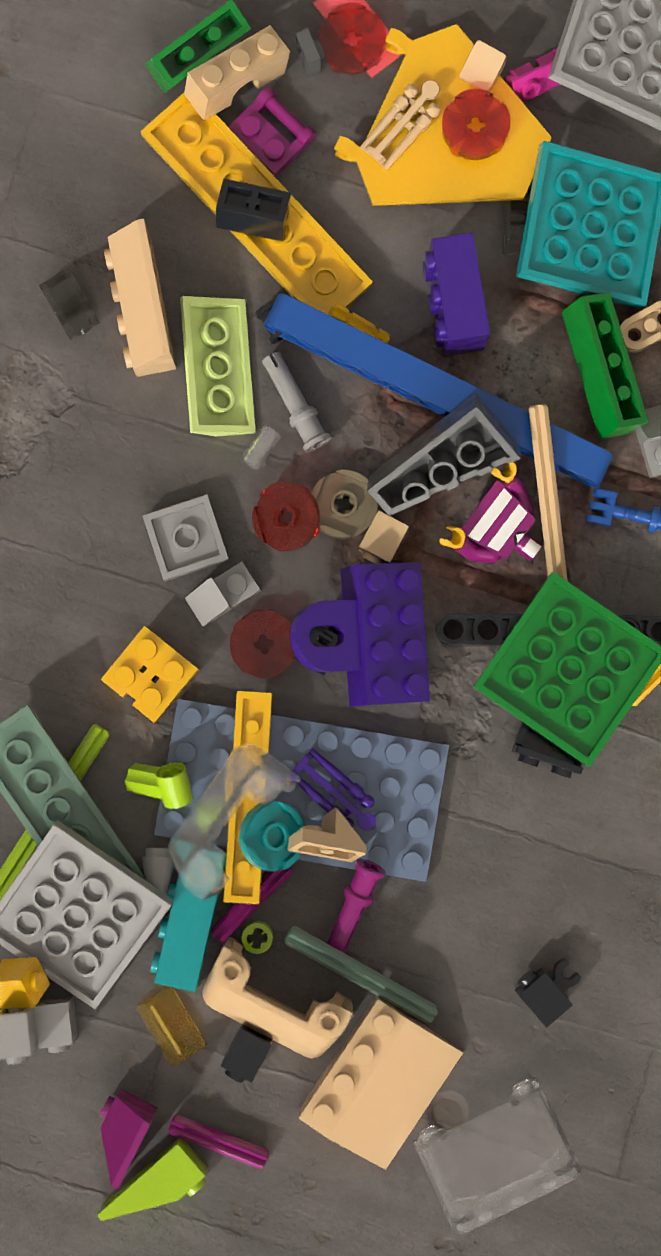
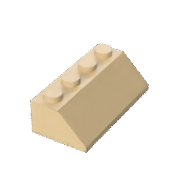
(141, 300)

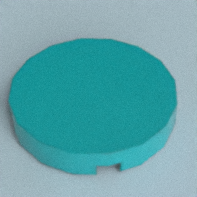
(266, 835)

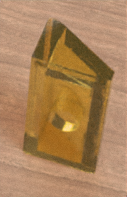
(171, 1026)

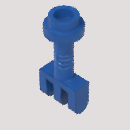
(610, 510)

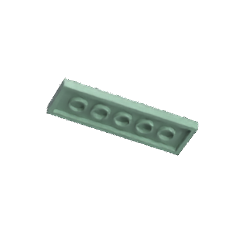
(46, 788)

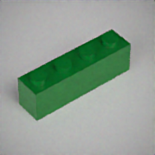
(604, 366)

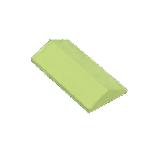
(217, 366)

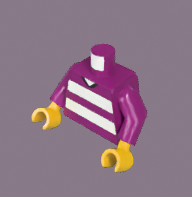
(498, 523)

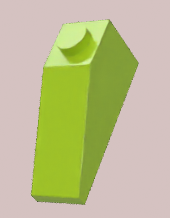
(160, 1182)

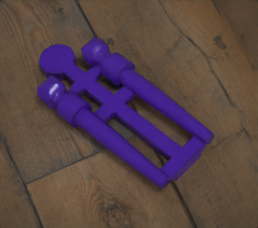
(365, 820)

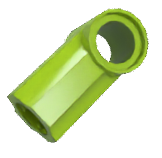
(164, 782)

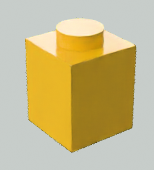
(21, 982)

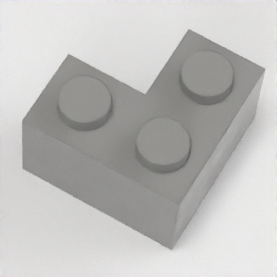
(46, 1026)

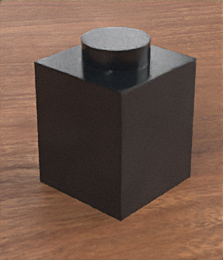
(245, 1054)

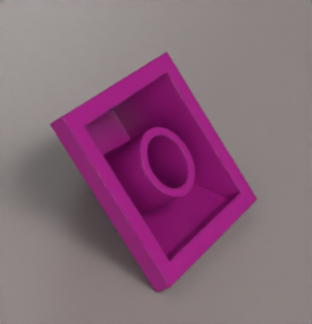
(123, 1131)

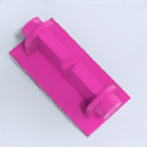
(531, 82)

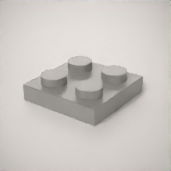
(185, 538)

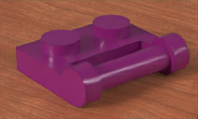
(264, 140)

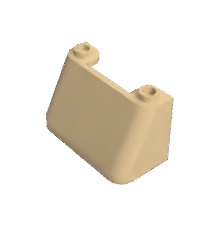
(304, 1033)

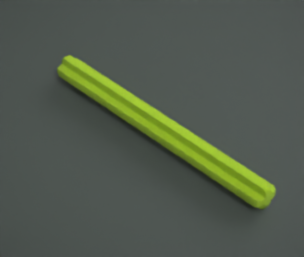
(26, 845)

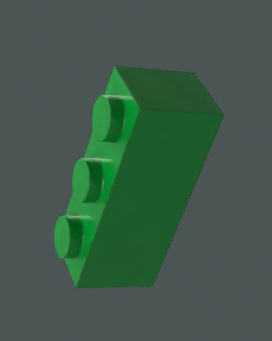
(197, 45)

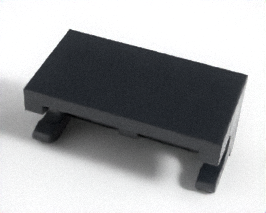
(252, 209)

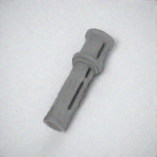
(302, 415)

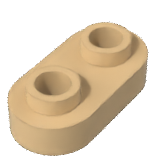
(645, 325)

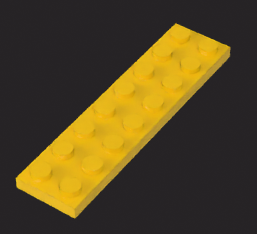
(308, 258)

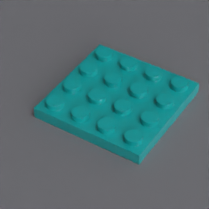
(591, 225)

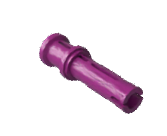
(357, 897)

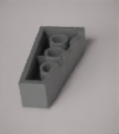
(453, 450)

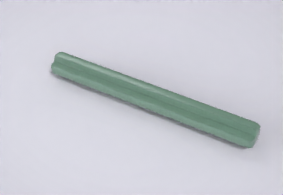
(360, 974)

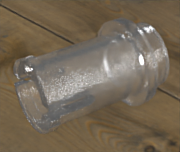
(260, 448)

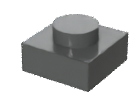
(309, 51)

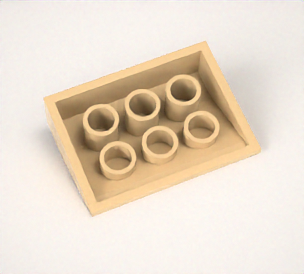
(379, 1083)

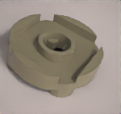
(352, 522)

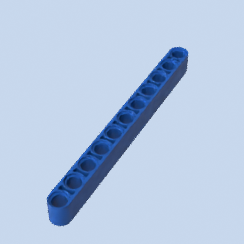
(424, 383)

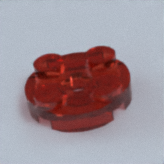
(335, 29)
(463, 140)
(304, 520)
(252, 660)

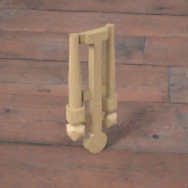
(430, 91)

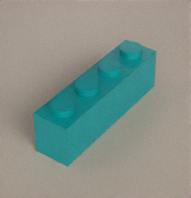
(184, 937)

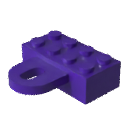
(377, 631)

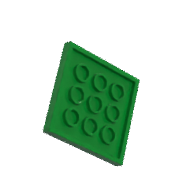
(570, 669)

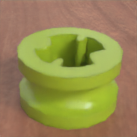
(265, 945)

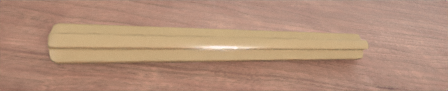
(547, 490)

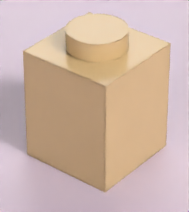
(382, 539)

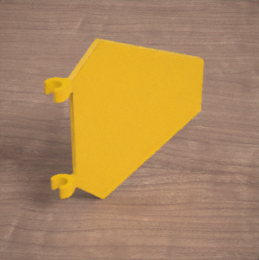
(427, 167)

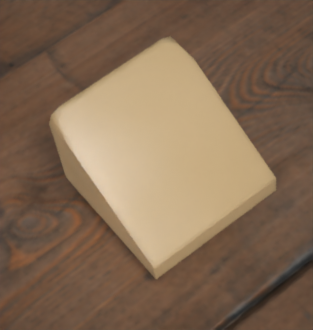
(483, 66)

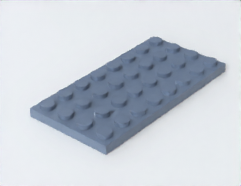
(395, 770)

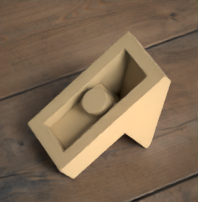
(332, 840)

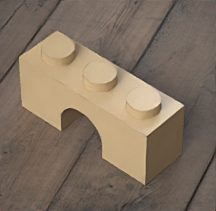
(255, 59)

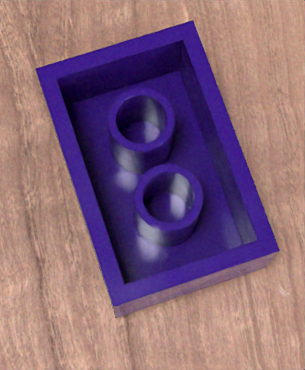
(456, 295)

